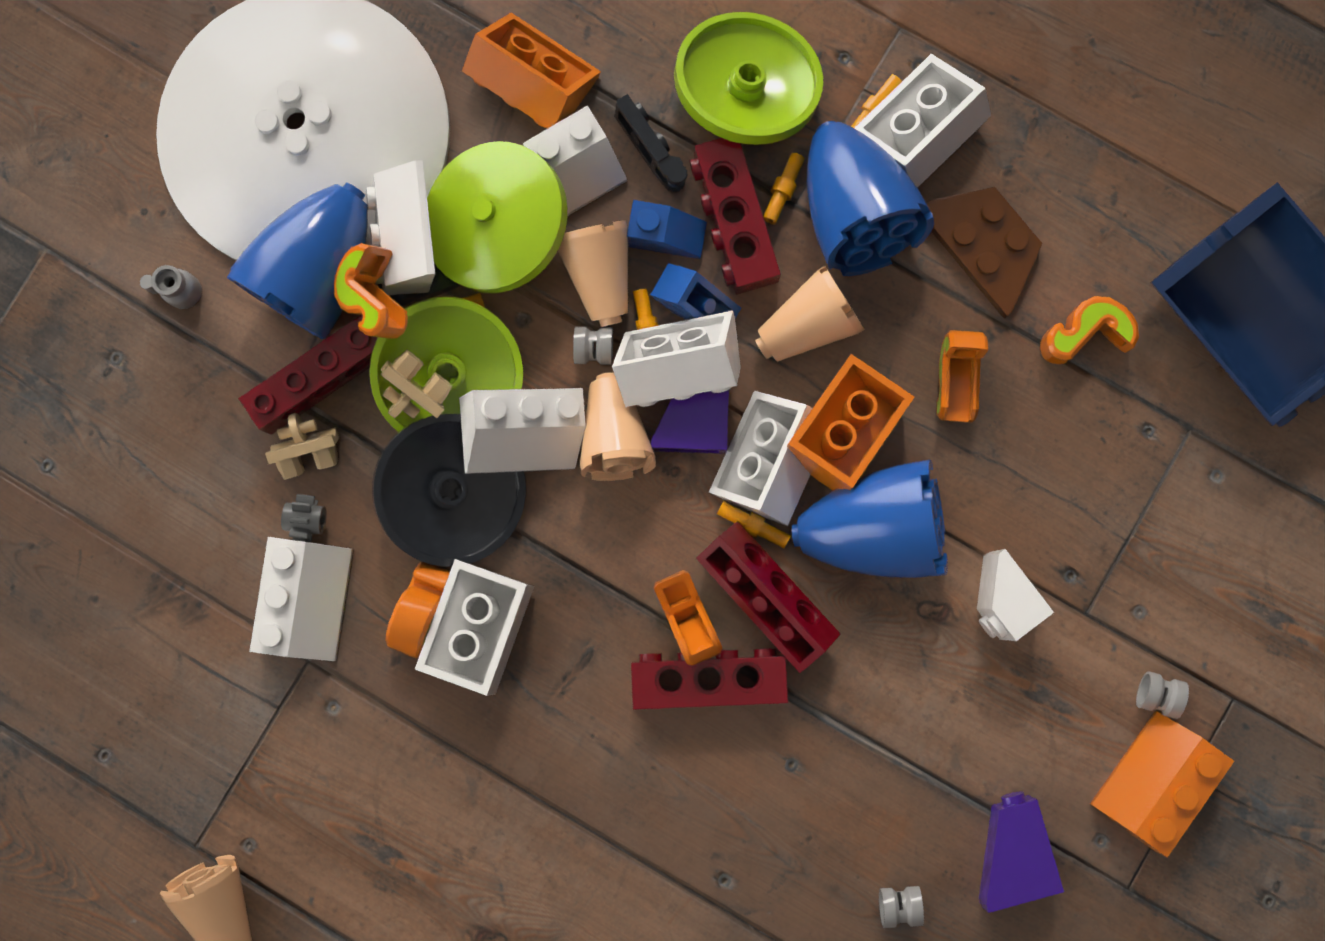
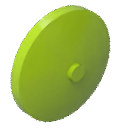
(748, 78)
(496, 217)
(458, 343)

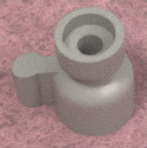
(174, 286)

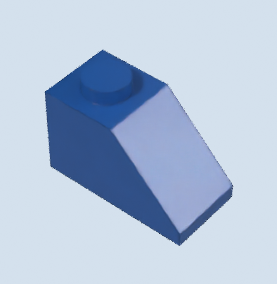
(665, 230)
(690, 294)

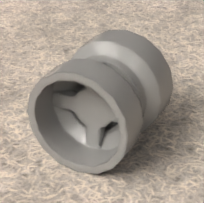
(584, 345)
(1162, 695)
(901, 907)

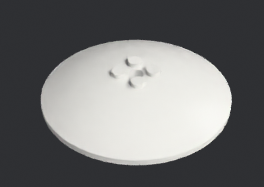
(227, 103)

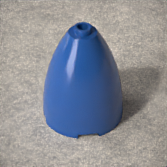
(861, 201)
(298, 256)
(879, 527)

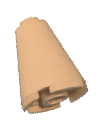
(599, 269)
(809, 319)
(613, 435)
(210, 901)

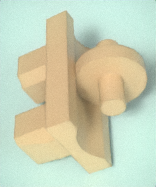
(400, 375)
(288, 453)

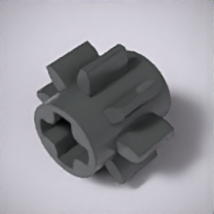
(303, 518)

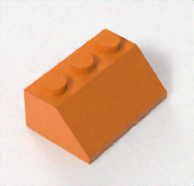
(529, 70)
(848, 424)
(1162, 783)

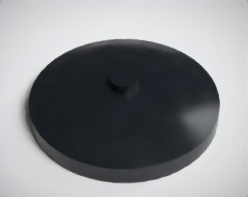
(433, 505)

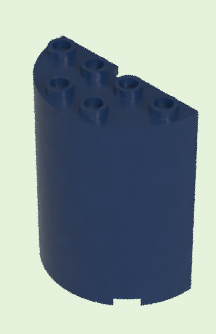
(1258, 302)

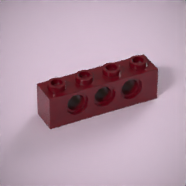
(727, 158)
(309, 378)
(768, 596)
(768, 689)

